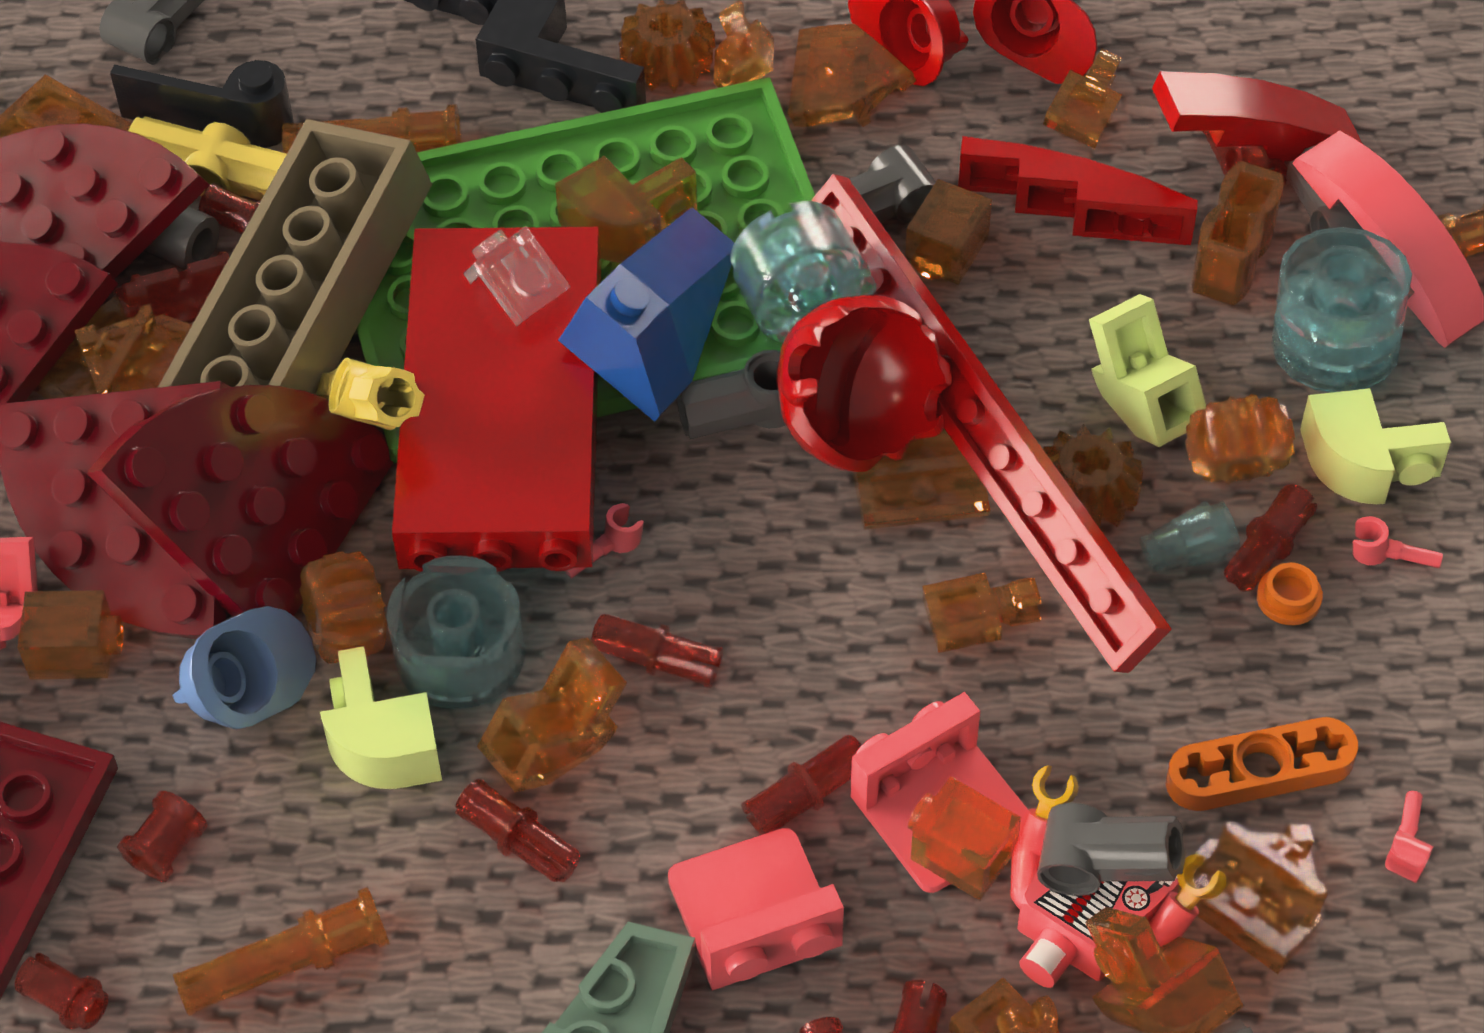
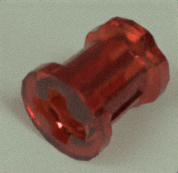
(162, 836)

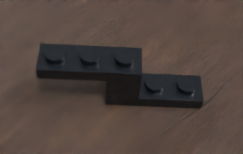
(524, 50)

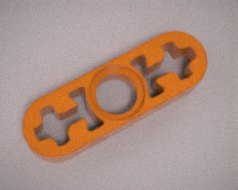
(1274, 741)

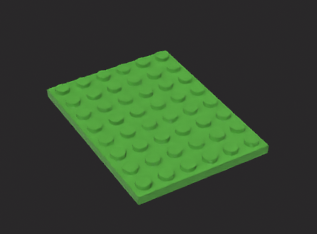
(508, 180)

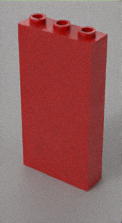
(506, 416)

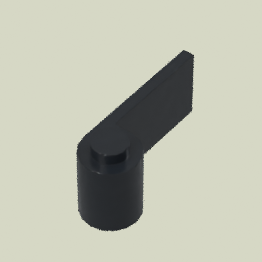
(251, 100)

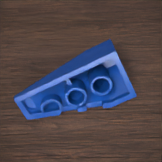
(654, 313)

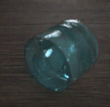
(1340, 309)

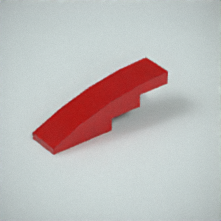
(1249, 112)
(1098, 196)

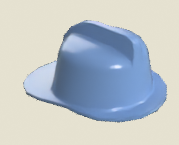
(247, 668)

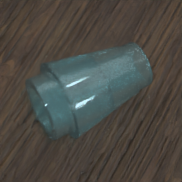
(1192, 539)

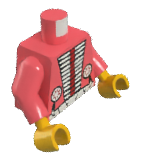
(1059, 920)

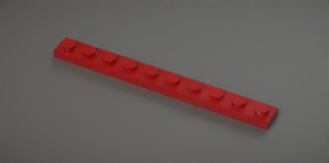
(1012, 462)

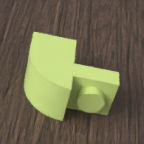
(1138, 376)
(1359, 456)
(378, 741)

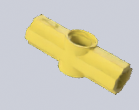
(217, 154)
(371, 393)

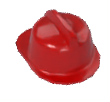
(914, 31)
(1039, 35)

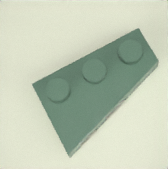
(632, 984)

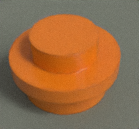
(1290, 594)

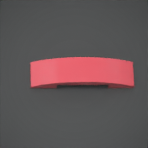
(1384, 203)

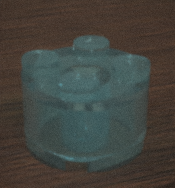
(796, 264)
(457, 633)

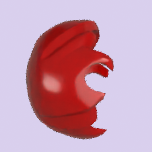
(861, 381)

